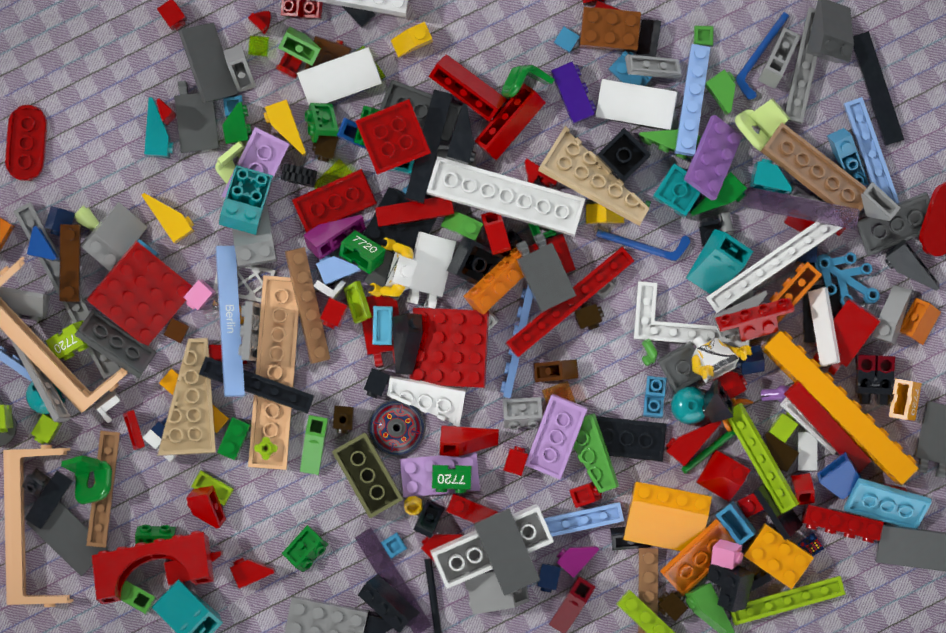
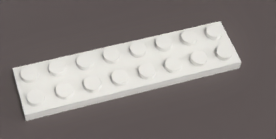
(505, 196)

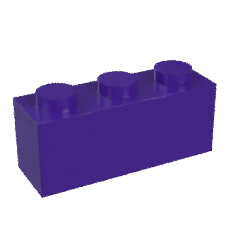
(573, 92)

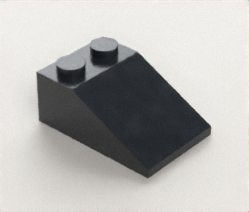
(473, 261)

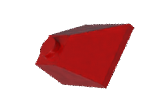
(723, 476)

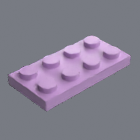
(262, 154)
(556, 436)
(417, 473)

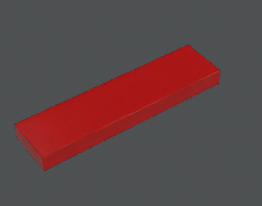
(413, 211)

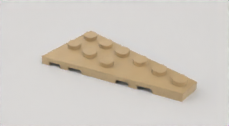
(586, 174)
(190, 415)

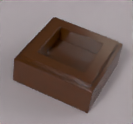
(176, 330)

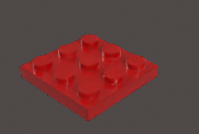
(393, 136)

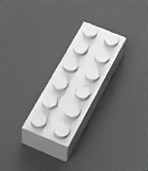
(466, 557)

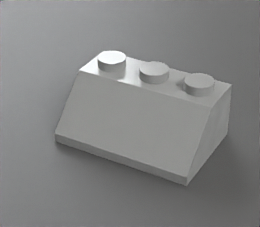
(26, 302)

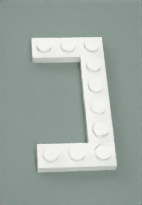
(647, 327)

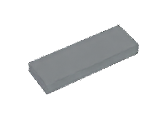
(653, 66)

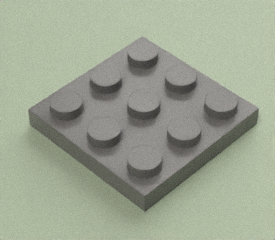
(250, 331)

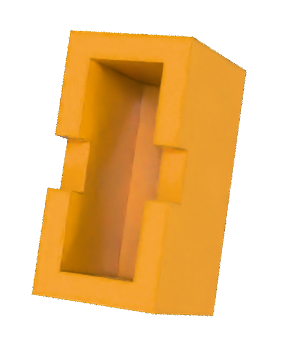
(905, 399)

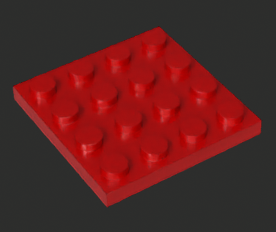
(140, 294)
(452, 347)

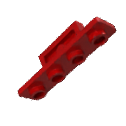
(756, 320)

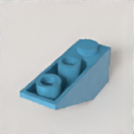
(847, 154)

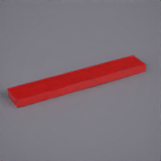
(826, 425)

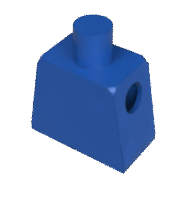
(839, 476)

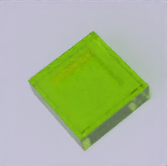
(258, 46)

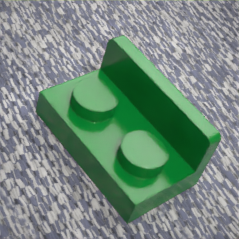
(321, 120)
(148, 533)
(305, 549)

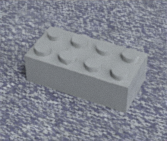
(323, 617)

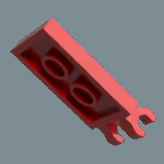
(367, 325)
(852, 329)

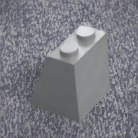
(488, 596)

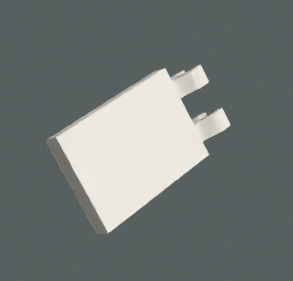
(431, 272)

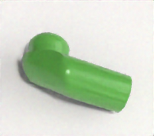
(651, 354)

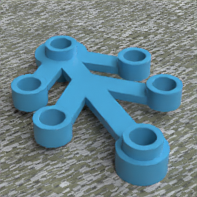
(844, 277)

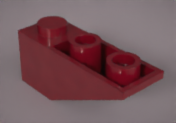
(572, 604)

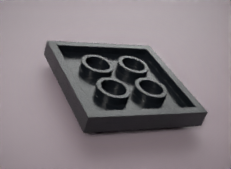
(402, 233)

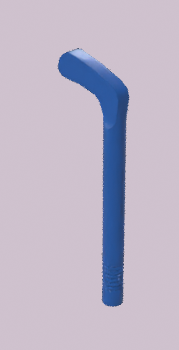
(740, 78)
(673, 256)

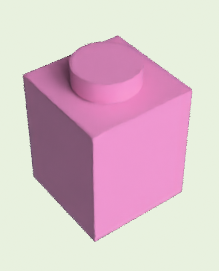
(199, 295)
(726, 554)

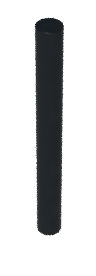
(432, 595)

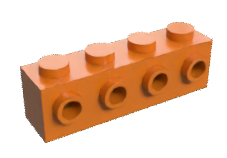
(495, 283)
(798, 286)

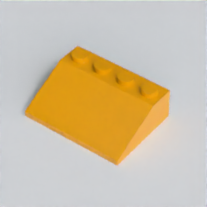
(665, 516)

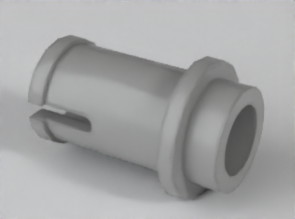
(726, 223)

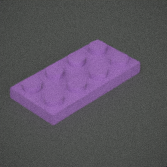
(713, 157)

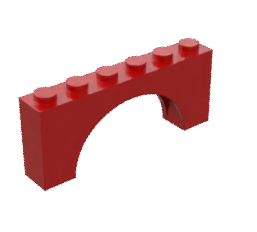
(115, 566)

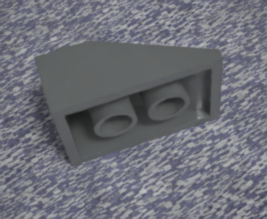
(831, 32)

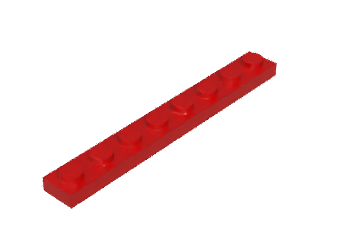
(584, 290)

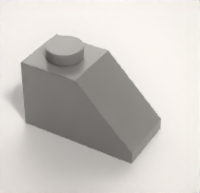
(239, 68)

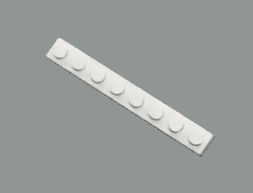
(770, 265)

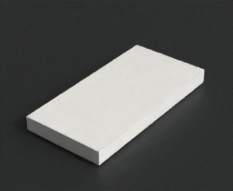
(340, 77)
(636, 104)

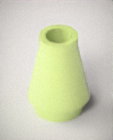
(86, 218)

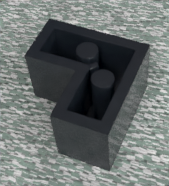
(734, 586)

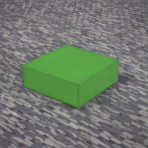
(703, 35)

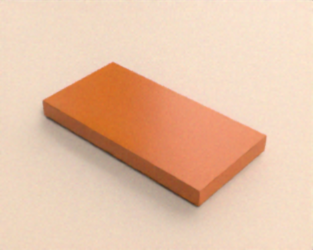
(694, 560)

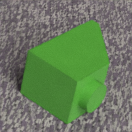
(299, 46)
(722, 90)
(462, 225)

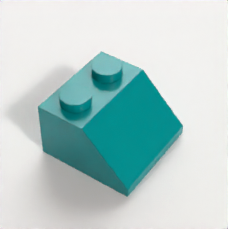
(769, 177)

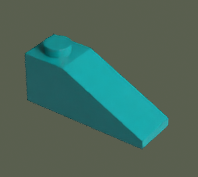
(157, 137)

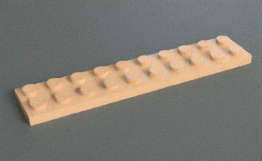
(275, 362)

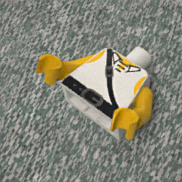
(400, 271)
(716, 357)

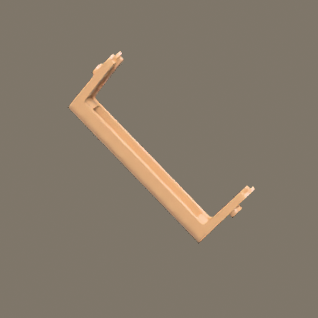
(45, 359)
(15, 527)

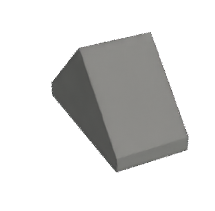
(878, 204)

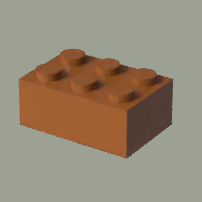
(610, 29)

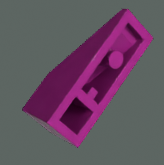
(328, 236)

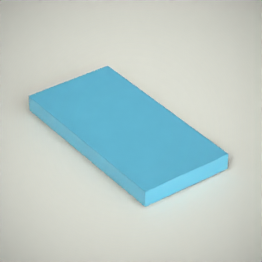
(887, 504)

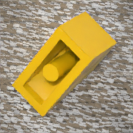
(412, 39)

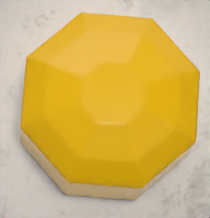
(413, 505)

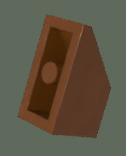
(556, 370)

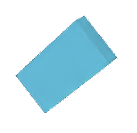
(382, 325)

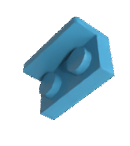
(619, 70)

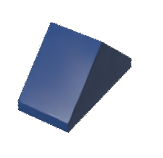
(348, 131)
(40, 246)

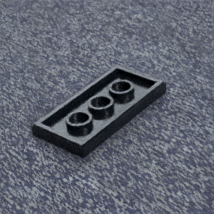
(633, 438)

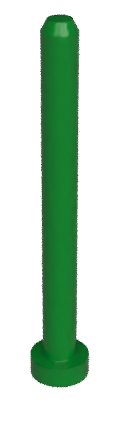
(708, 451)

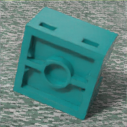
(676, 191)

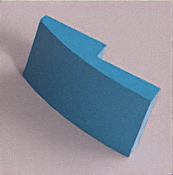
(654, 397)

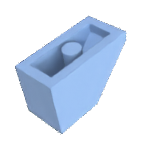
(335, 269)

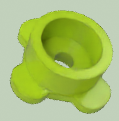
(266, 453)

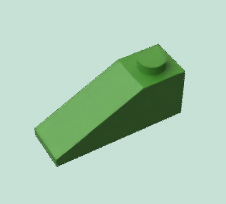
(703, 603)

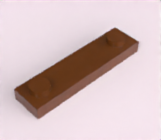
(70, 262)

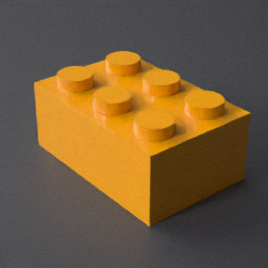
(778, 557)

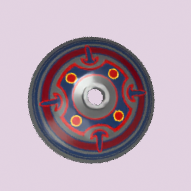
(411, 428)

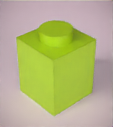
(783, 427)
(45, 429)

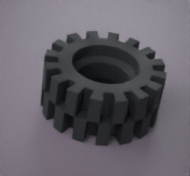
(299, 175)

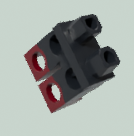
(874, 378)

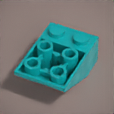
(245, 200)
(718, 262)
(186, 611)

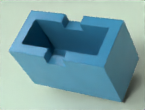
(736, 523)

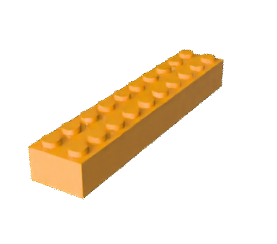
(845, 412)

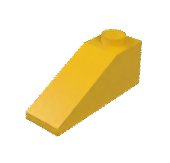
(283, 122)
(173, 222)

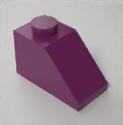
(575, 558)

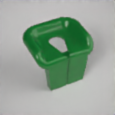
(517, 76)
(82, 467)

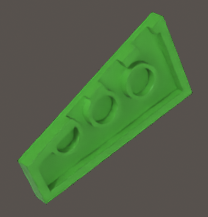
(594, 455)

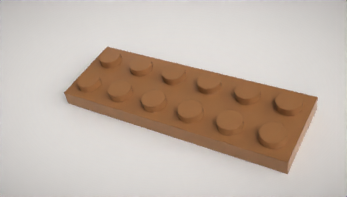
(813, 168)

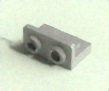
(522, 413)

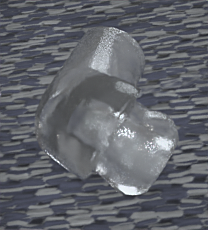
(214, 311)

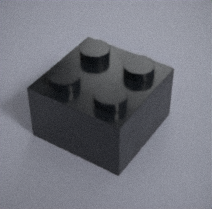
(623, 155)

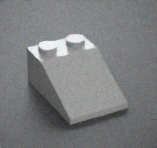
(113, 236)
(257, 248)

